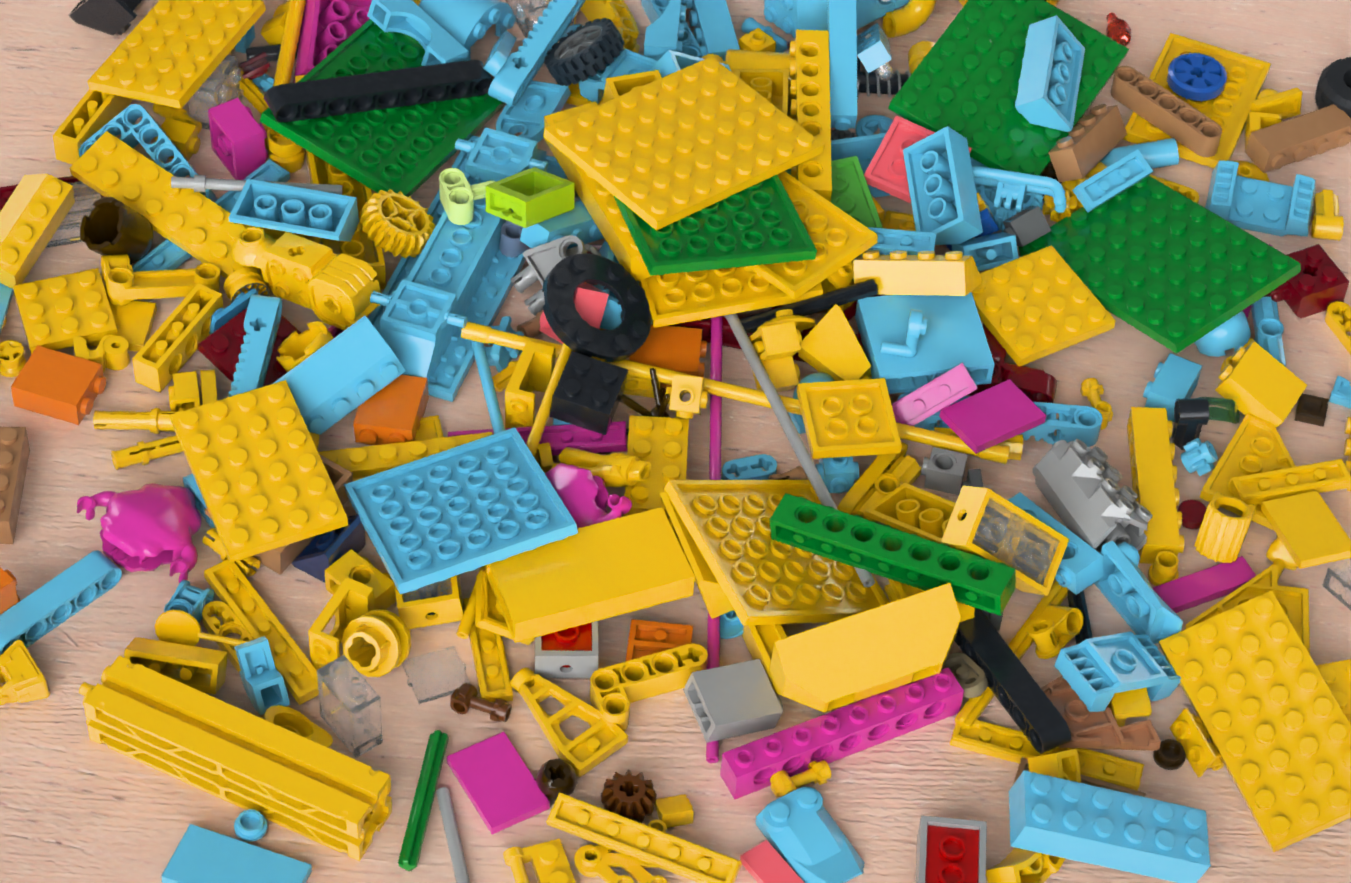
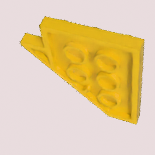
(1252, 450)
(1292, 600)

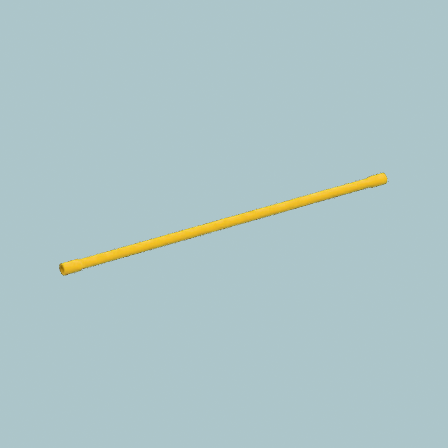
(486, 334)

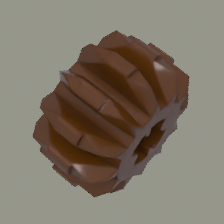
(629, 796)

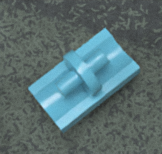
(501, 355)

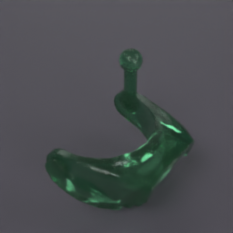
(1219, 414)

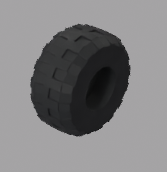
(1335, 86)

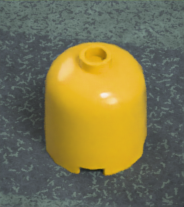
(300, 346)

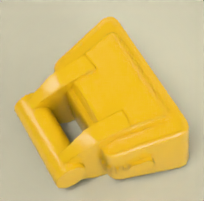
(21, 675)

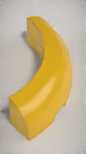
(619, 14)
(1027, 865)

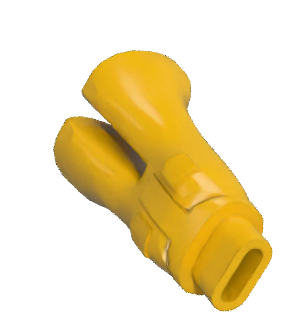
(615, 469)

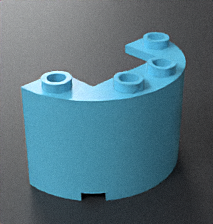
(470, 18)

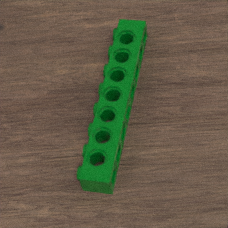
(892, 553)

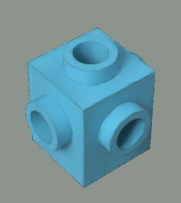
(838, 473)

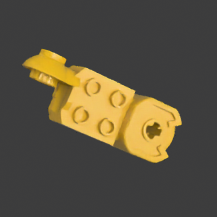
(310, 275)

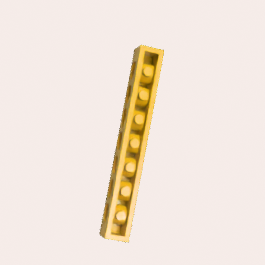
(812, 105)

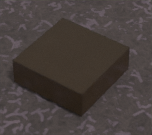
(1311, 409)

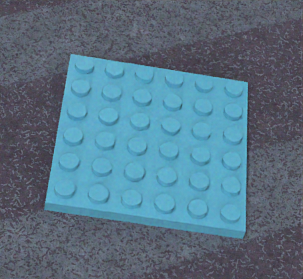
(459, 510)

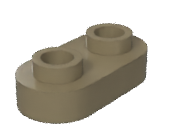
(967, 673)

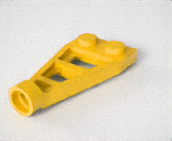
(588, 748)

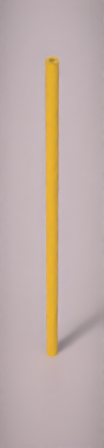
(532, 443)

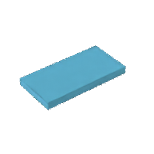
(216, 858)

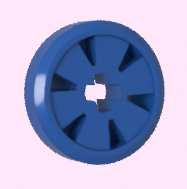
(1196, 76)

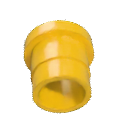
(1164, 568)

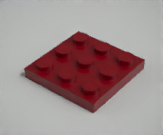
(225, 346)

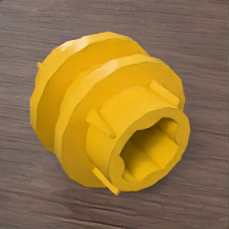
(376, 642)

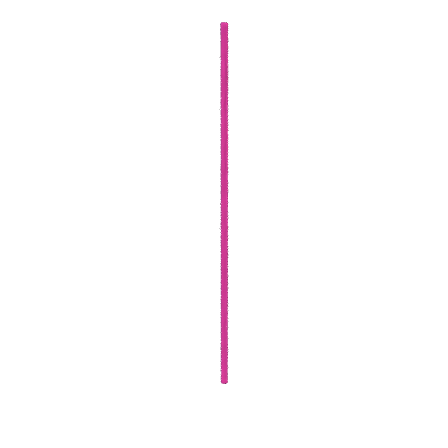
(713, 628)

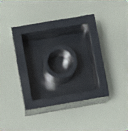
(588, 393)

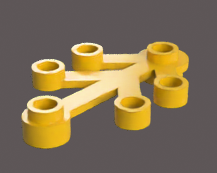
(605, 860)

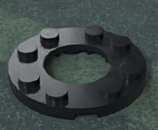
(578, 334)

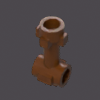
(467, 698)

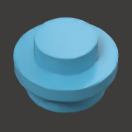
(250, 825)

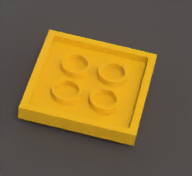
(65, 308)
(848, 418)

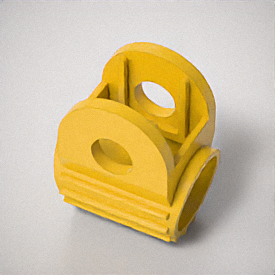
(1222, 535)

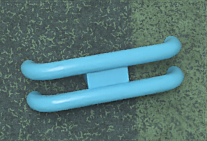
(1015, 185)

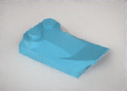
(1132, 594)
(809, 838)

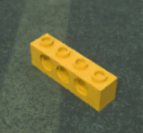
(176, 338)

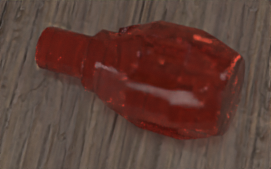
(1118, 29)

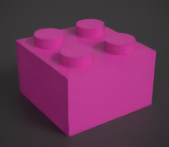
(237, 138)

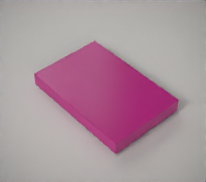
(992, 416)
(498, 782)

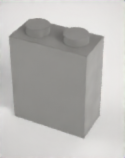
(733, 700)

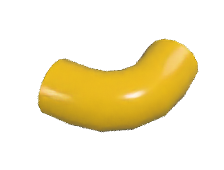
(908, 18)

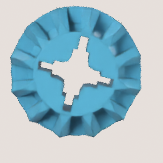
(871, 123)

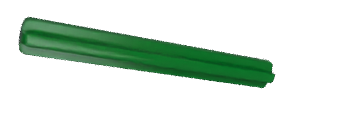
(423, 800)

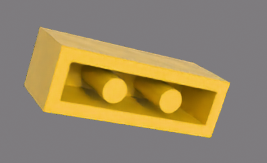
(190, 665)

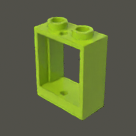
(531, 195)

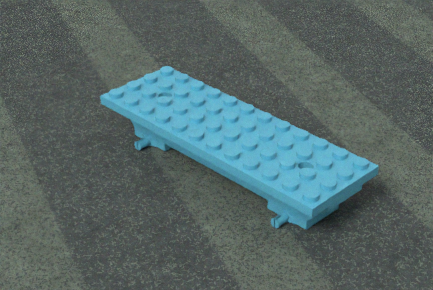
(458, 272)

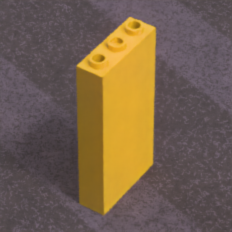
(592, 575)

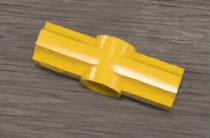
(903, 470)

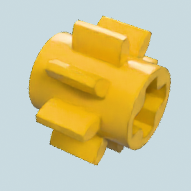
(1049, 207)

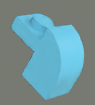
(259, 676)

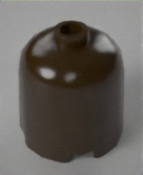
(116, 230)

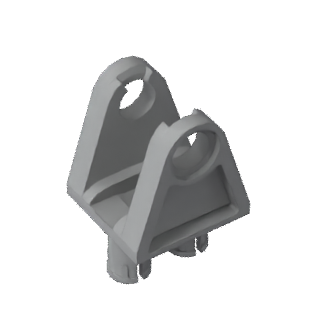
(542, 261)

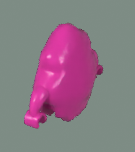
(586, 495)
(148, 527)

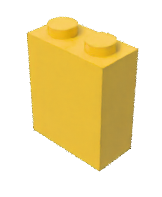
(1260, 384)

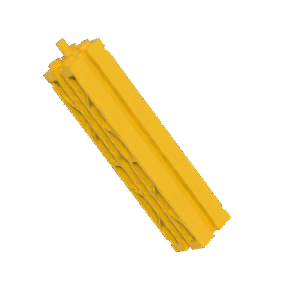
(238, 756)

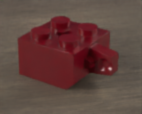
(1314, 286)

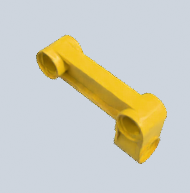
(125, 285)

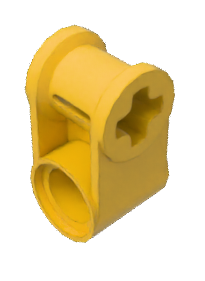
(1054, 629)

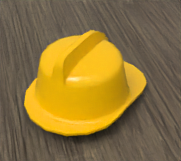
(297, 723)

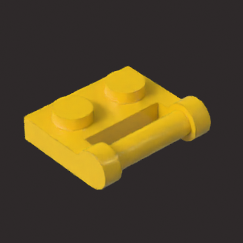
(547, 861)

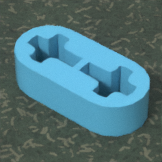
(749, 468)

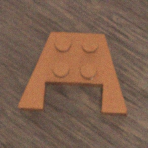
(1100, 728)

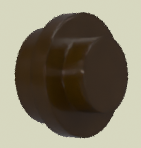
(1170, 755)

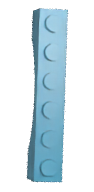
(666, 31)

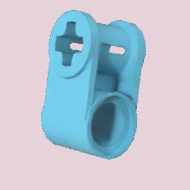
(190, 599)

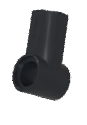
(1189, 418)

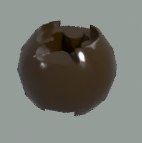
(562, 773)

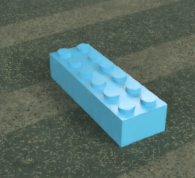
(1108, 828)

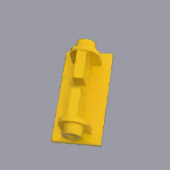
(1193, 737)

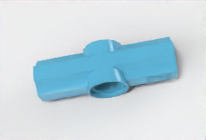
(1268, 327)

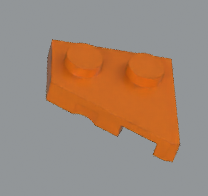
(654, 637)

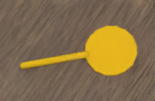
(184, 629)

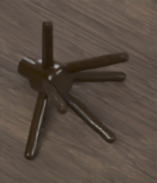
(660, 398)

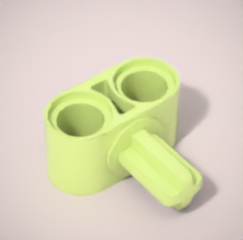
(459, 196)

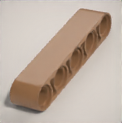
(1166, 111)

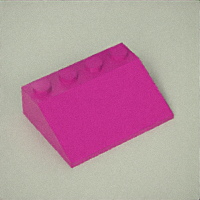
(326, 27)

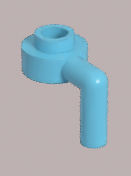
(915, 326)

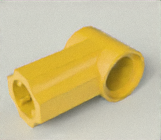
(1326, 218)

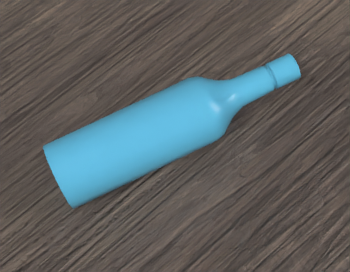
(1156, 153)

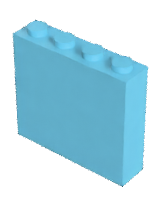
(951, 337)

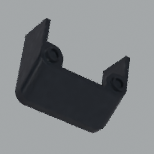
(105, 15)

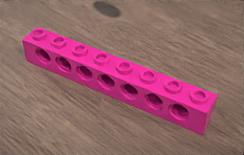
(841, 732)

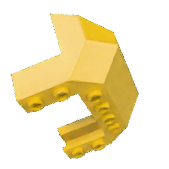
(860, 652)

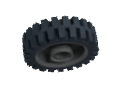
(584, 52)

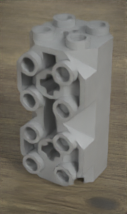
(1088, 496)

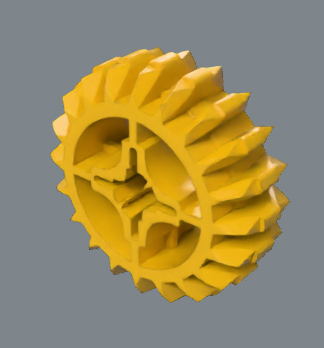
(396, 223)

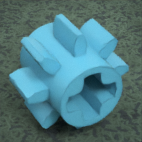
(1199, 456)

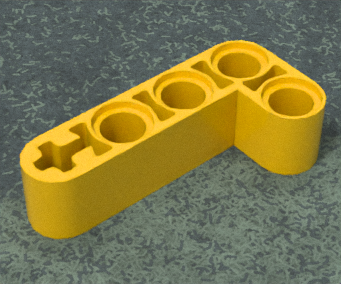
(654, 674)

